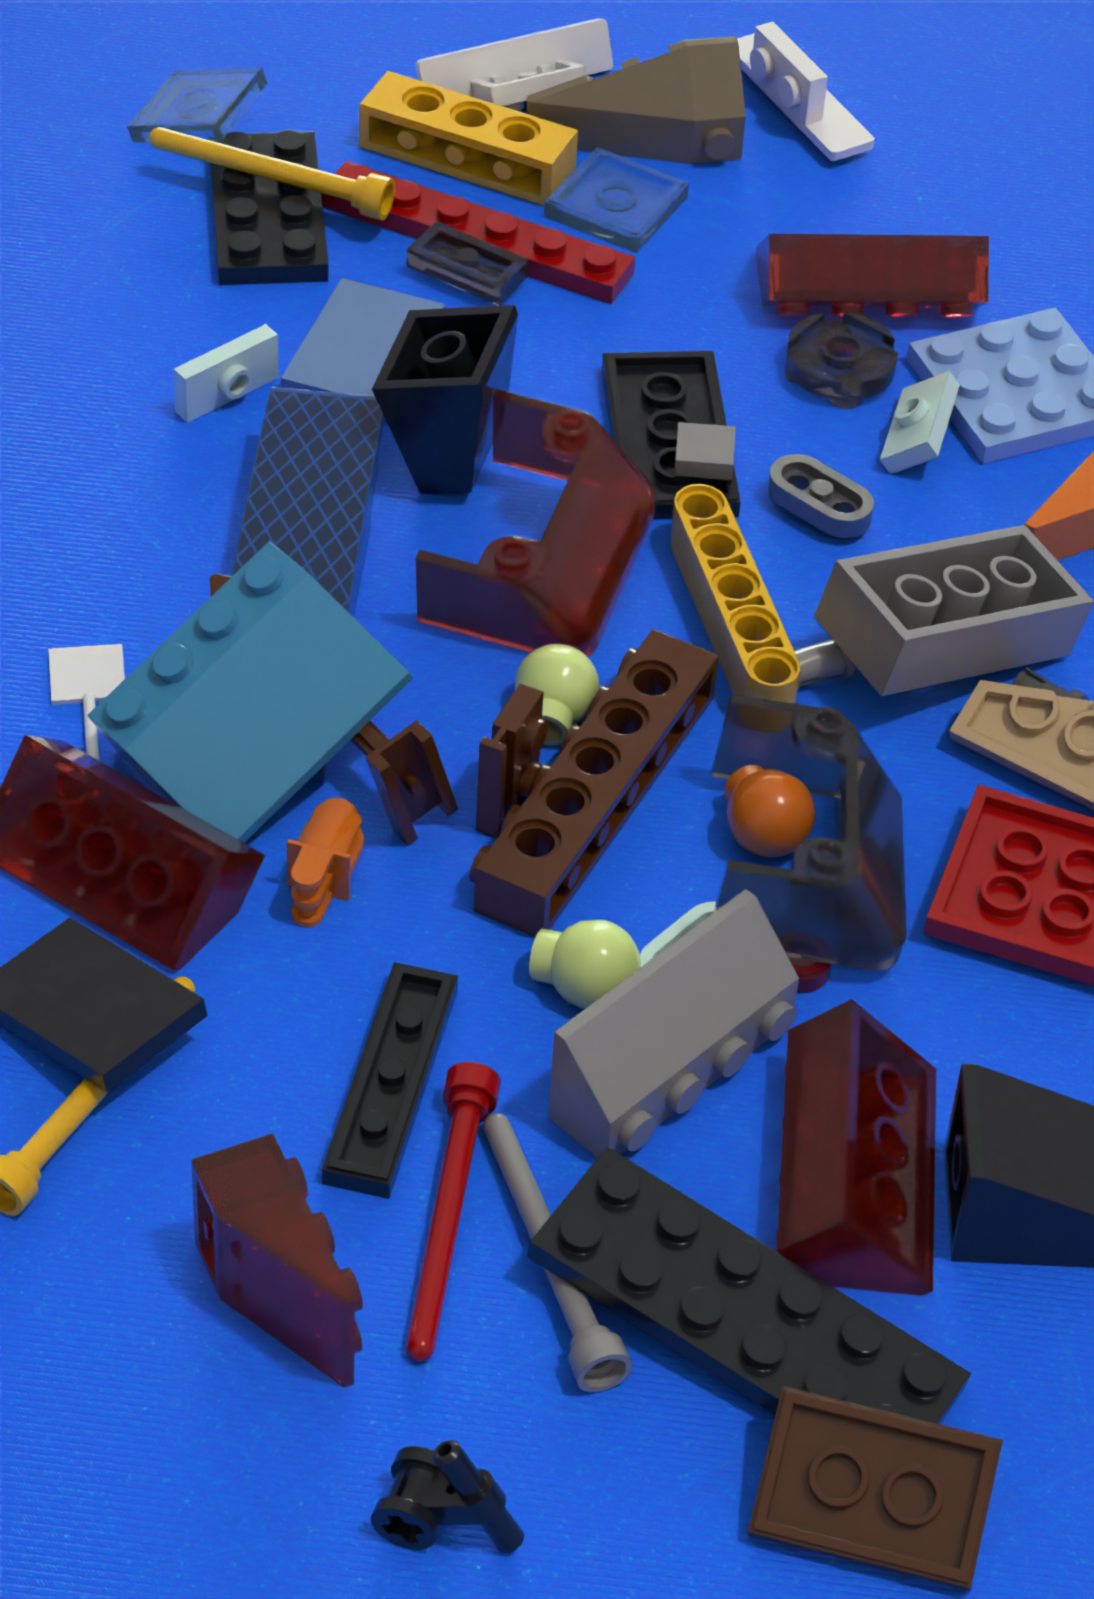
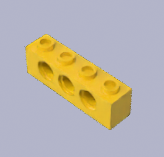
(467, 137)

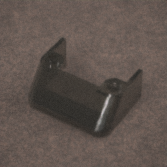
(842, 894)

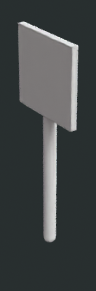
(86, 678)

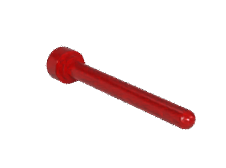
(470, 1096)

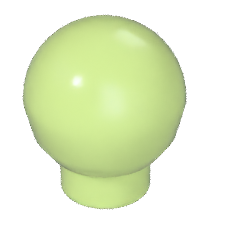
(567, 684)
(584, 960)

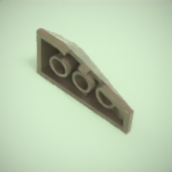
(662, 109)

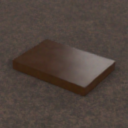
(875, 1488)

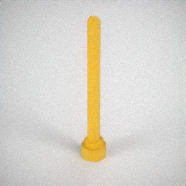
(369, 194)
(22, 1168)

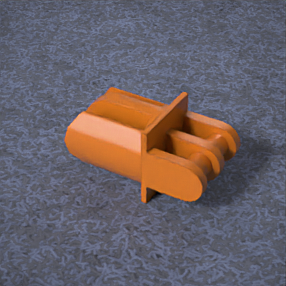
(323, 860)

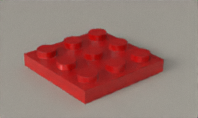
(1020, 885)

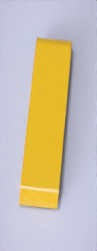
(732, 597)

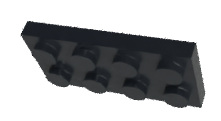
(267, 226)

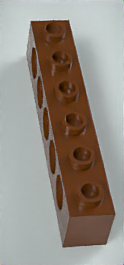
(593, 783)

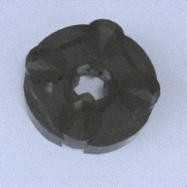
(817, 361)

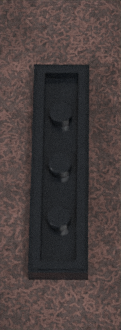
(390, 1081)

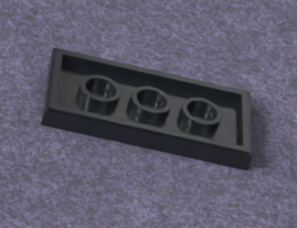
(647, 400)

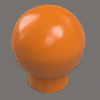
(768, 811)

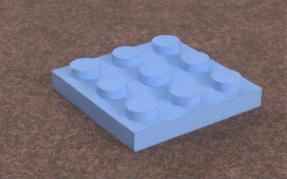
(1019, 381)

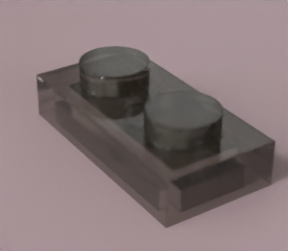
(467, 263)

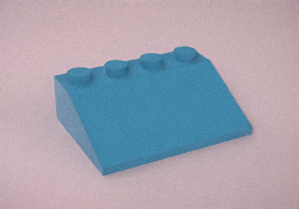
(250, 695)

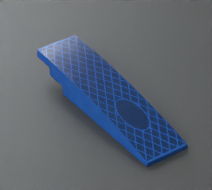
(315, 488)

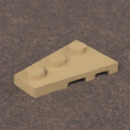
(1033, 735)

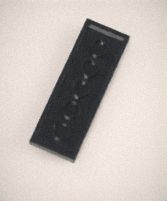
(733, 1299)

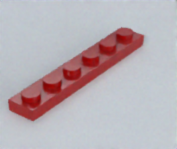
(552, 255)

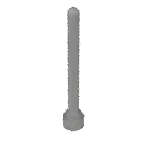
(596, 1354)

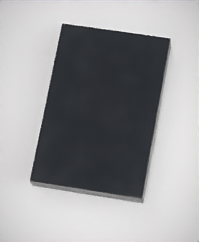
(93, 1004)

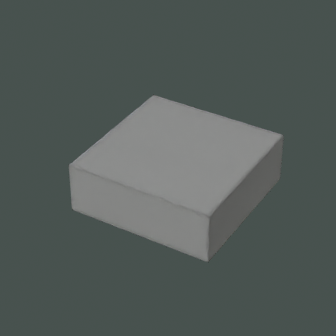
(705, 451)

